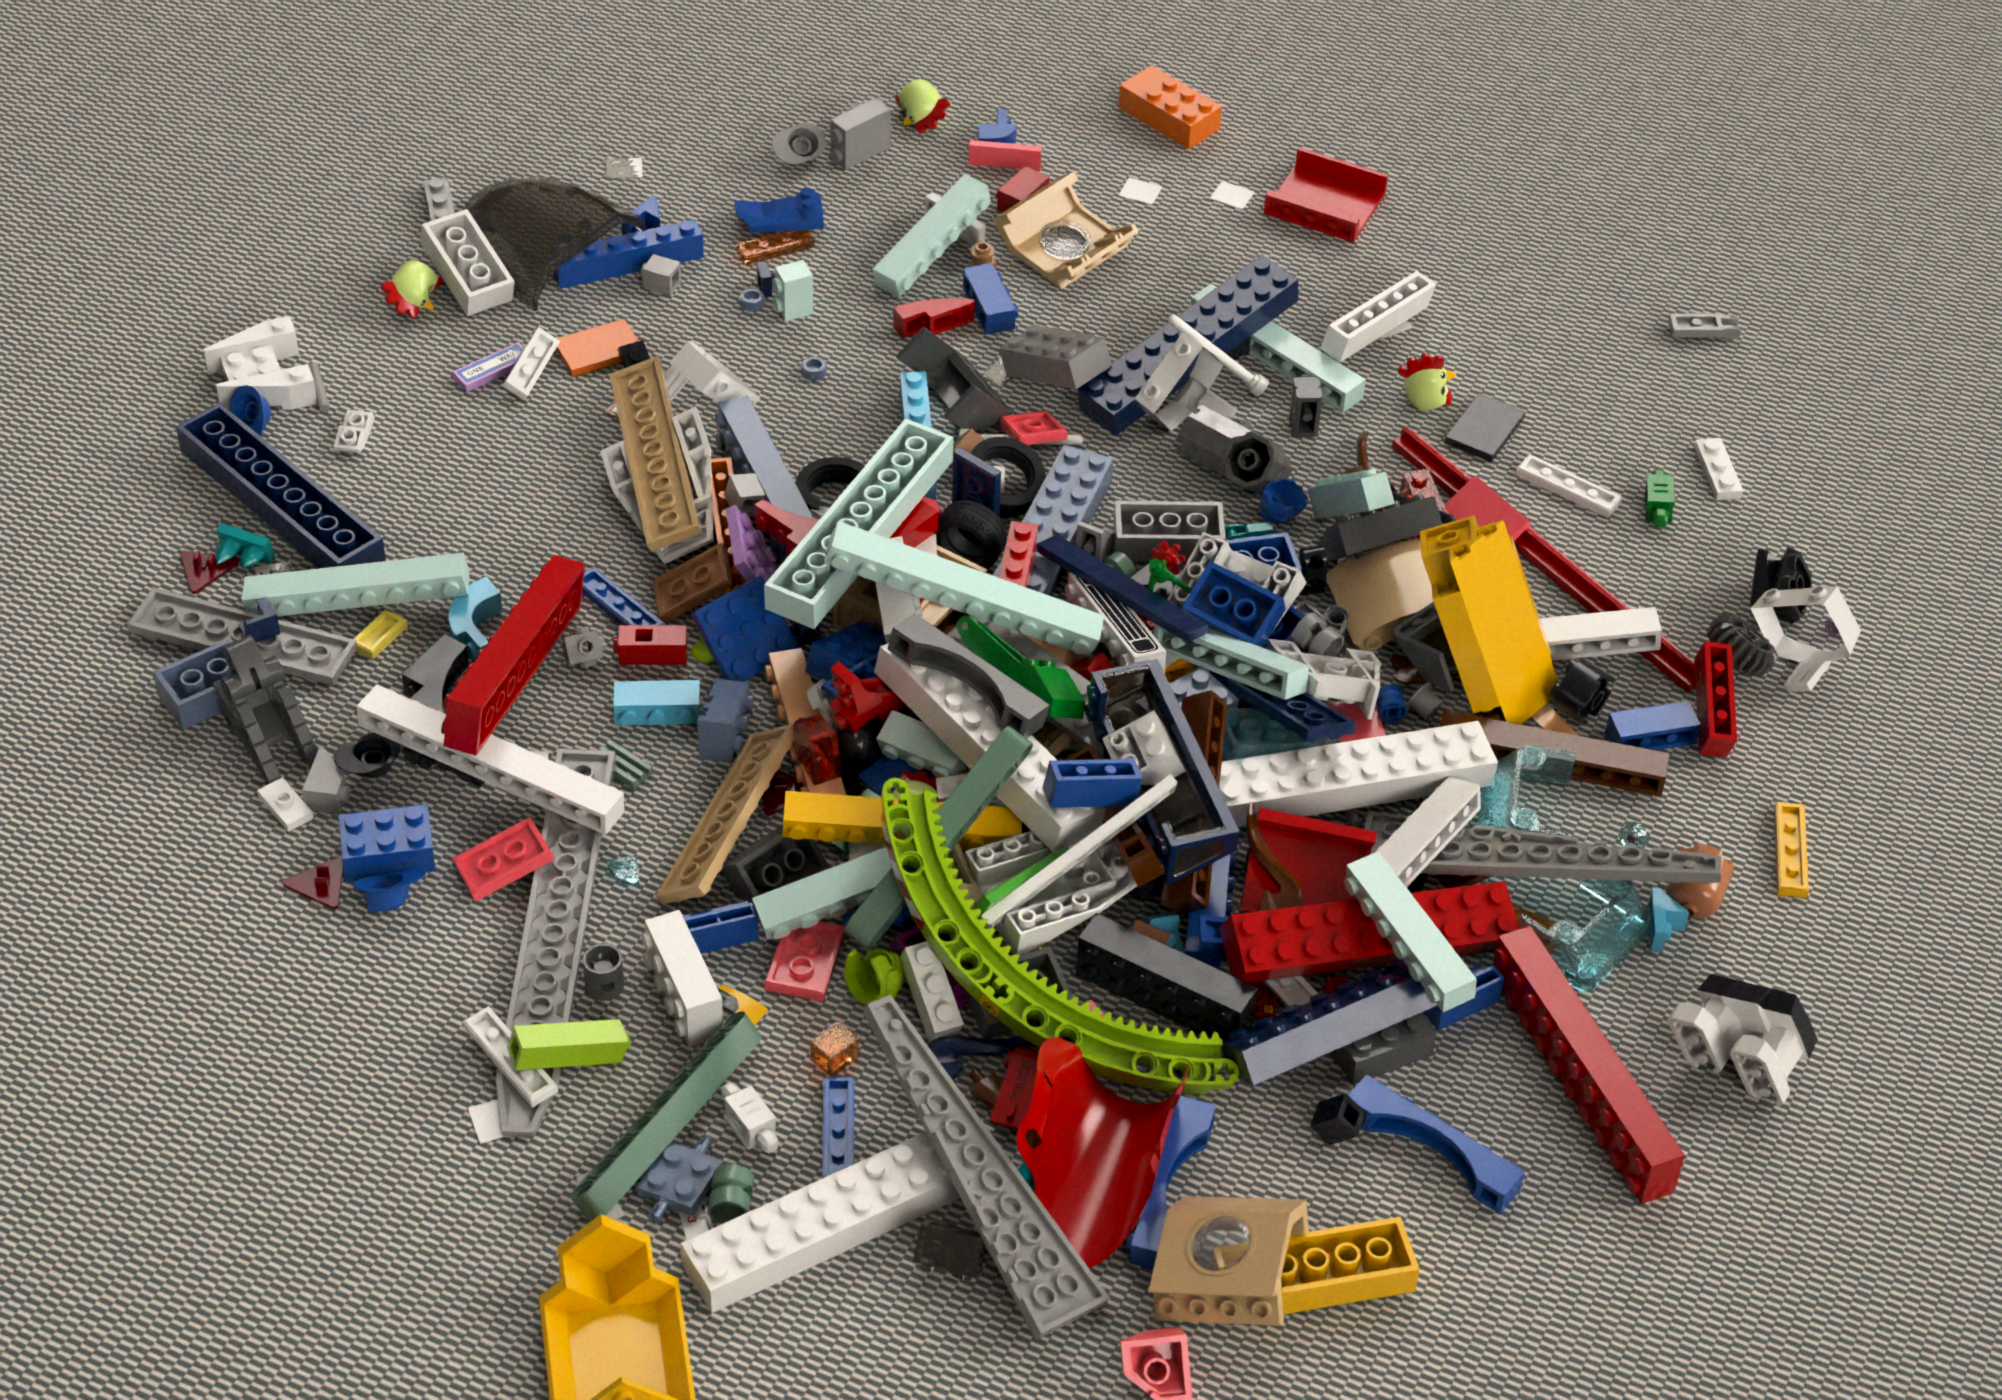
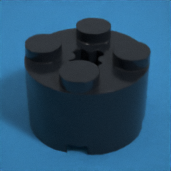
(1582, 690)

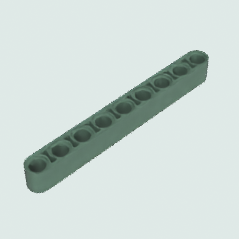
(957, 816)
(666, 1117)

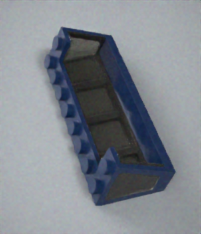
(1194, 821)

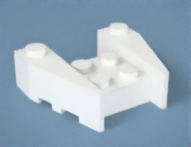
(252, 361)
(1347, 678)

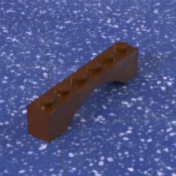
(1131, 841)

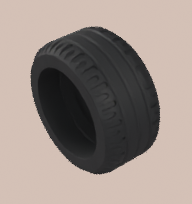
(980, 522)

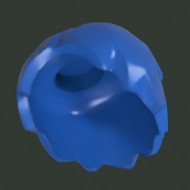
(1282, 501)

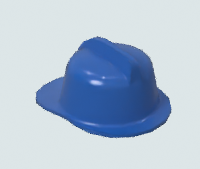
(250, 408)
(388, 890)

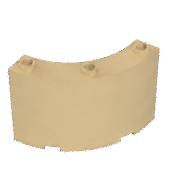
(1381, 591)

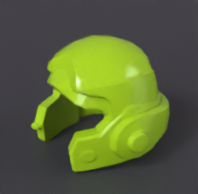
(874, 976)

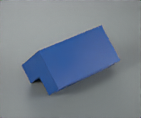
(723, 926)
(1488, 992)

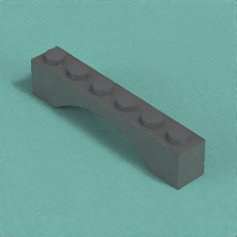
(927, 646)

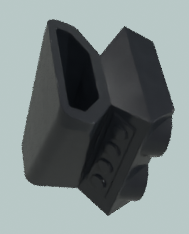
(1782, 574)

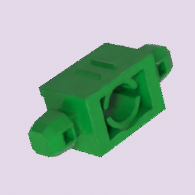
(1659, 498)

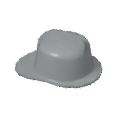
(799, 143)

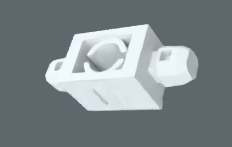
(749, 1117)

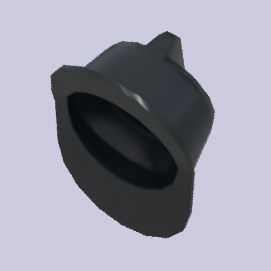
(368, 756)

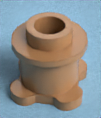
(982, 254)

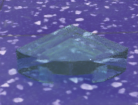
(624, 870)

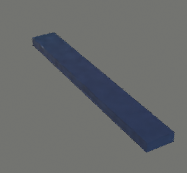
(1122, 588)

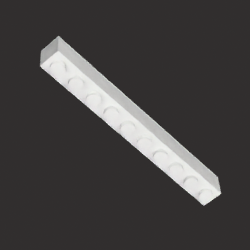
(497, 762)

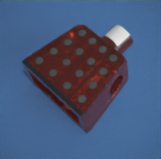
(815, 739)

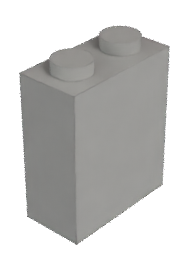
(860, 133)

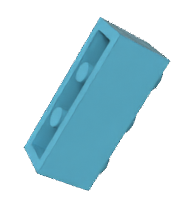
(656, 702)

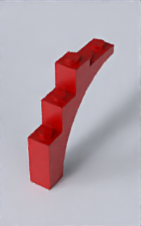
(792, 528)
(861, 700)

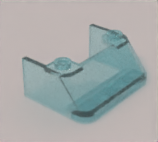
(1530, 764)
(1604, 942)

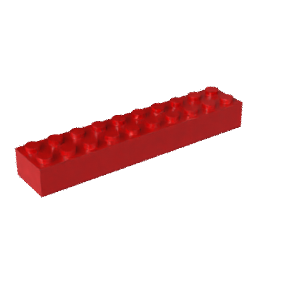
(512, 655)
(1344, 938)
(1588, 1067)

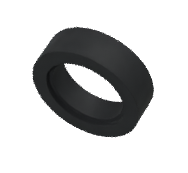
(1025, 459)
(824, 471)

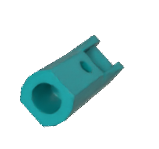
(1237, 531)

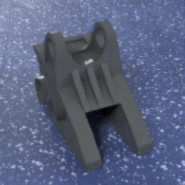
(261, 706)

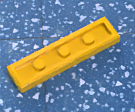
(1791, 850)

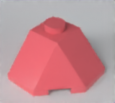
(1158, 1363)

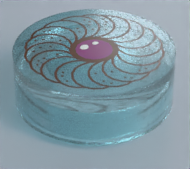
(1634, 834)

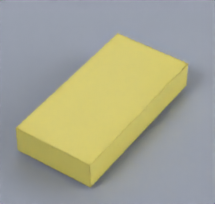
(380, 634)

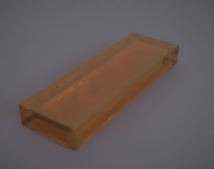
(774, 246)

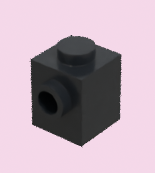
(1337, 1119)

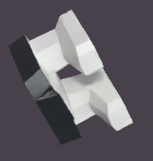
(1752, 1024)

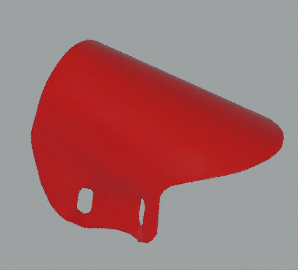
(1094, 1150)

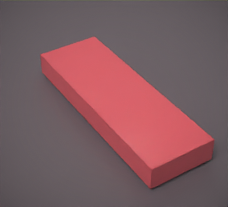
(1004, 155)

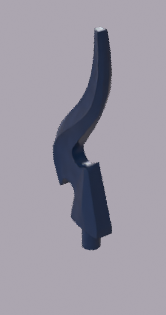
(950, 1047)

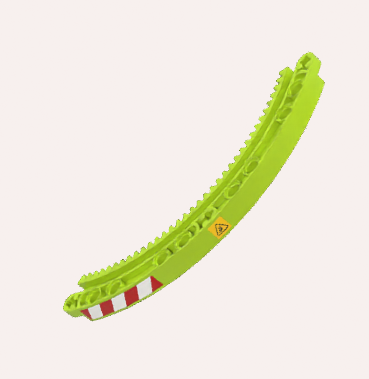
(942, 907)

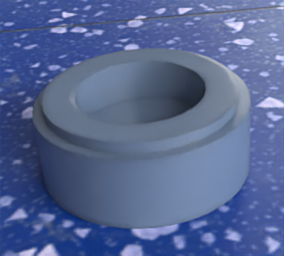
(752, 299)
(813, 368)

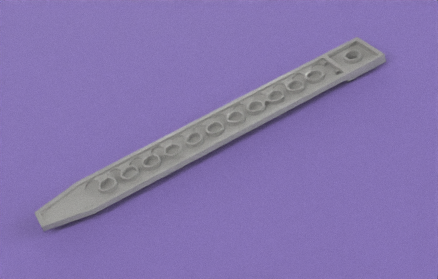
(553, 935)

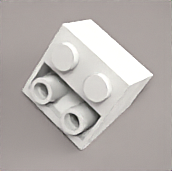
(1149, 745)

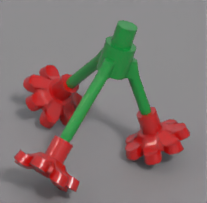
(1163, 561)

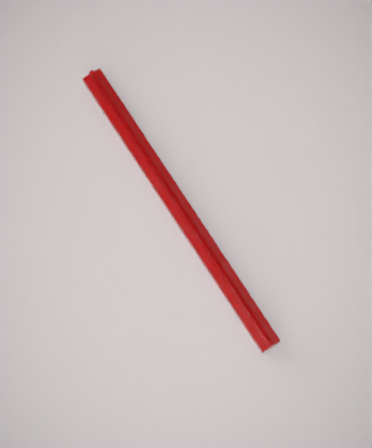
(1546, 558)

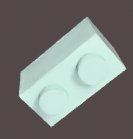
(793, 290)

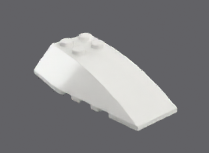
(698, 465)

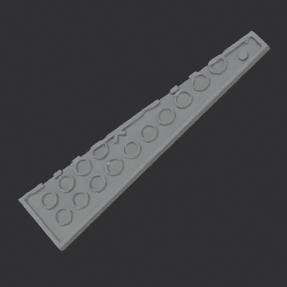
(1551, 856)
(1022, 1237)

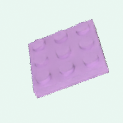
(749, 548)

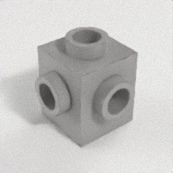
(573, 647)

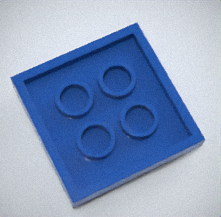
(742, 631)

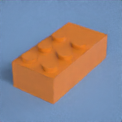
(1170, 107)

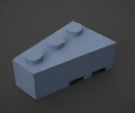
(724, 720)

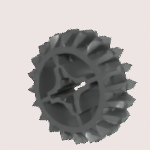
(1749, 647)

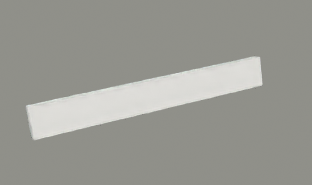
(1080, 851)

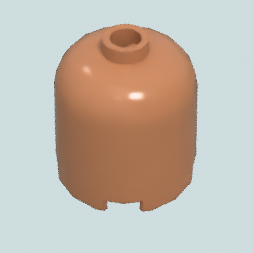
(1699, 898)

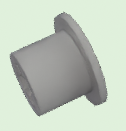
(1424, 702)

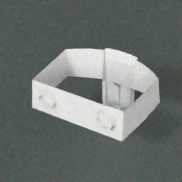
(706, 374)
(1194, 392)
(1812, 661)

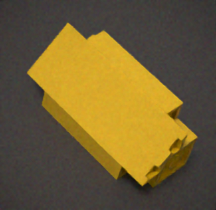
(1489, 617)
(614, 1320)

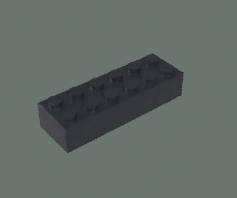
(1163, 979)

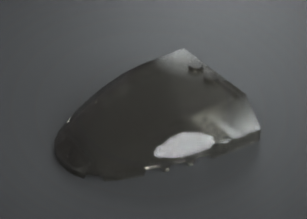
(541, 226)

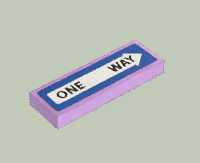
(488, 367)

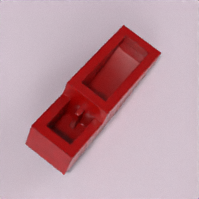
(933, 314)

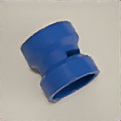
(1391, 704)

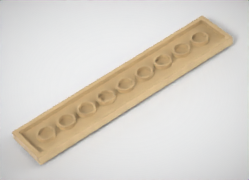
(654, 454)

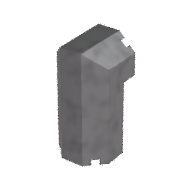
(1232, 450)

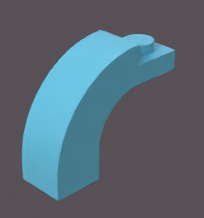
(470, 611)

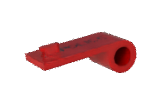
(1016, 1088)

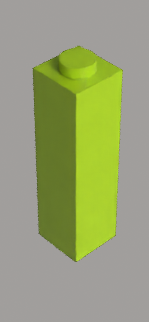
(568, 1044)

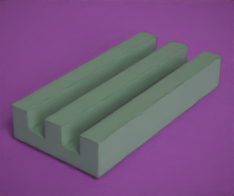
(628, 762)

